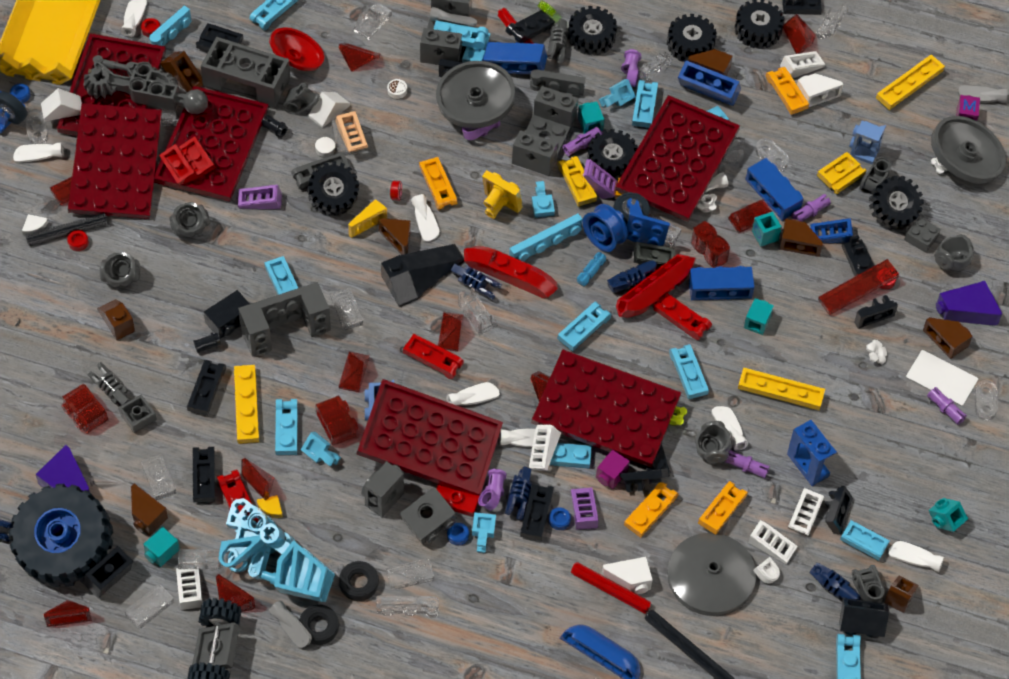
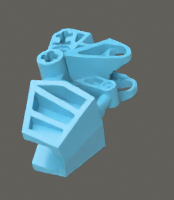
(297, 568)

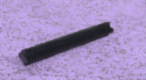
(96, 220)

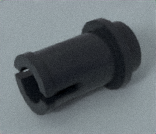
(275, 126)
(207, 342)

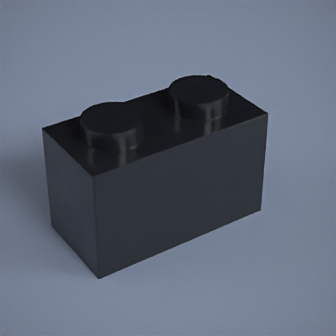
(224, 315)
(107, 572)
(863, 618)

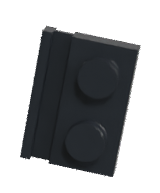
(211, 32)

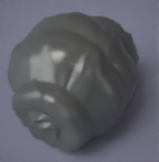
(189, 219)
(955, 253)
(120, 269)
(713, 442)

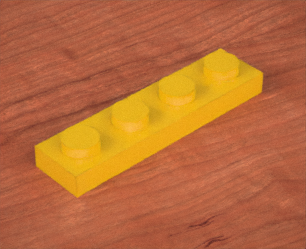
(910, 82)
(781, 388)
(246, 404)

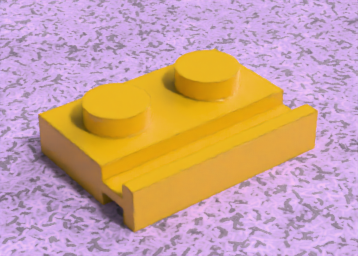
(841, 172)

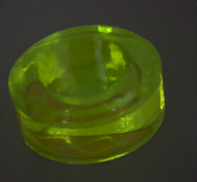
(547, 8)

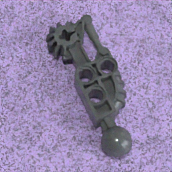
(144, 84)

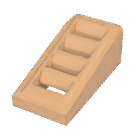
(347, 118)

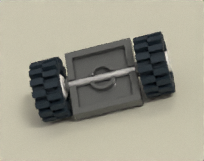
(217, 641)

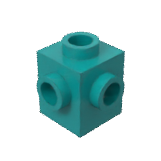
(948, 514)

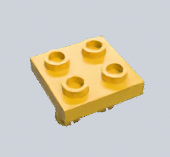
(500, 194)

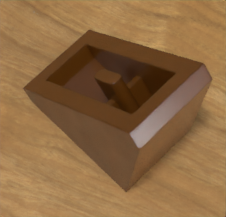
(396, 233)
(901, 593)

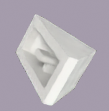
(61, 105)
(327, 108)

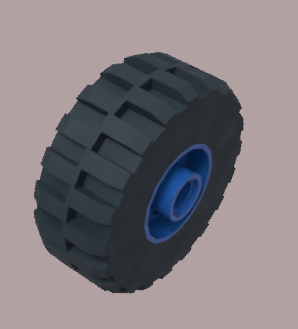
(60, 534)

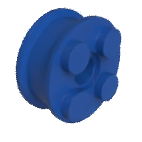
(605, 227)

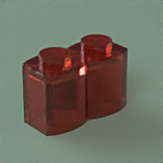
(710, 244)
(84, 408)
(336, 420)

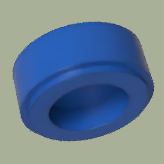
(21, 91)
(559, 518)
(458, 534)

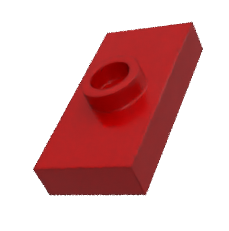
(459, 501)

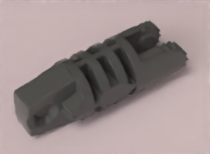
(558, 41)
(110, 385)

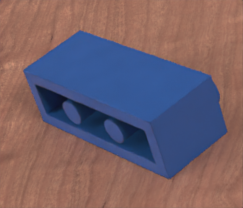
(516, 57)
(709, 83)
(774, 188)
(721, 283)

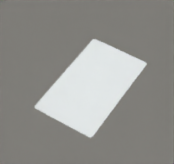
(949, 379)

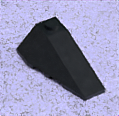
(415, 272)

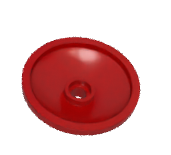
(298, 47)

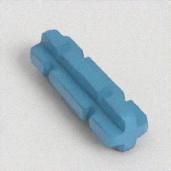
(591, 269)

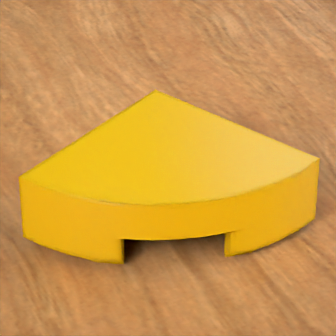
(270, 506)

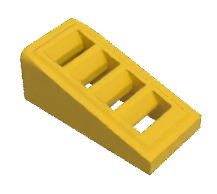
(367, 218)

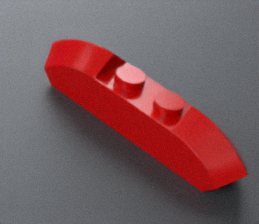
(510, 270)
(654, 286)

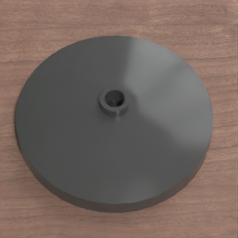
(475, 94)
(968, 149)
(711, 574)

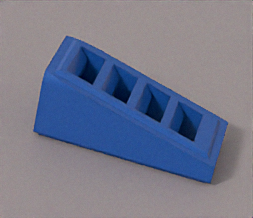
(840, 237)

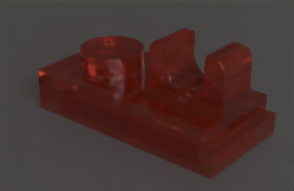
(744, 218)

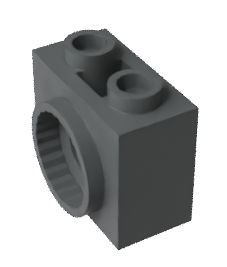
(383, 489)
(427, 528)

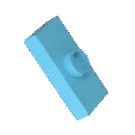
(864, 540)

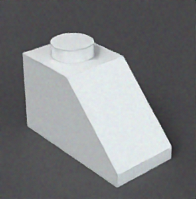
(819, 88)
(631, 574)

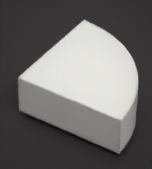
(34, 224)

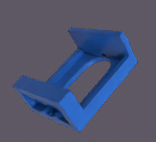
(808, 457)

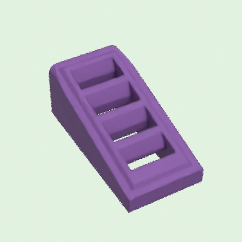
(600, 181)
(260, 203)
(584, 522)

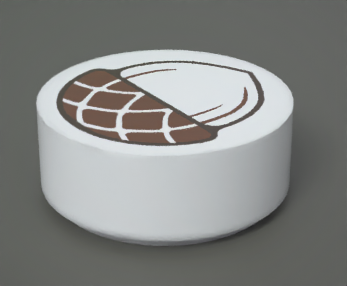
(397, 88)

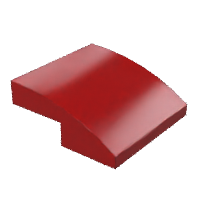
(187, 161)

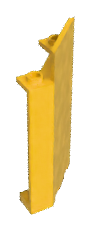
(46, 38)

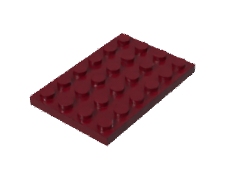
(115, 50)
(227, 136)
(678, 157)
(115, 161)
(607, 407)
(430, 438)

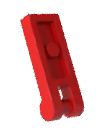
(682, 316)
(433, 356)
(234, 492)

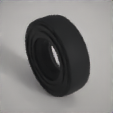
(352, 569)
(326, 613)

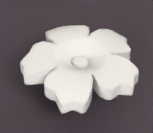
(877, 352)

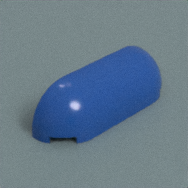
(602, 651)

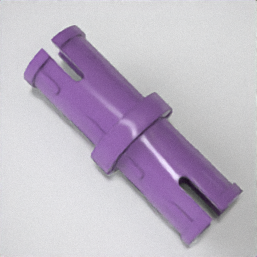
(580, 142)
(811, 208)
(946, 405)
(747, 464)

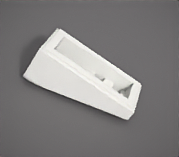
(795, 70)
(544, 440)
(814, 497)
(770, 532)
(189, 602)

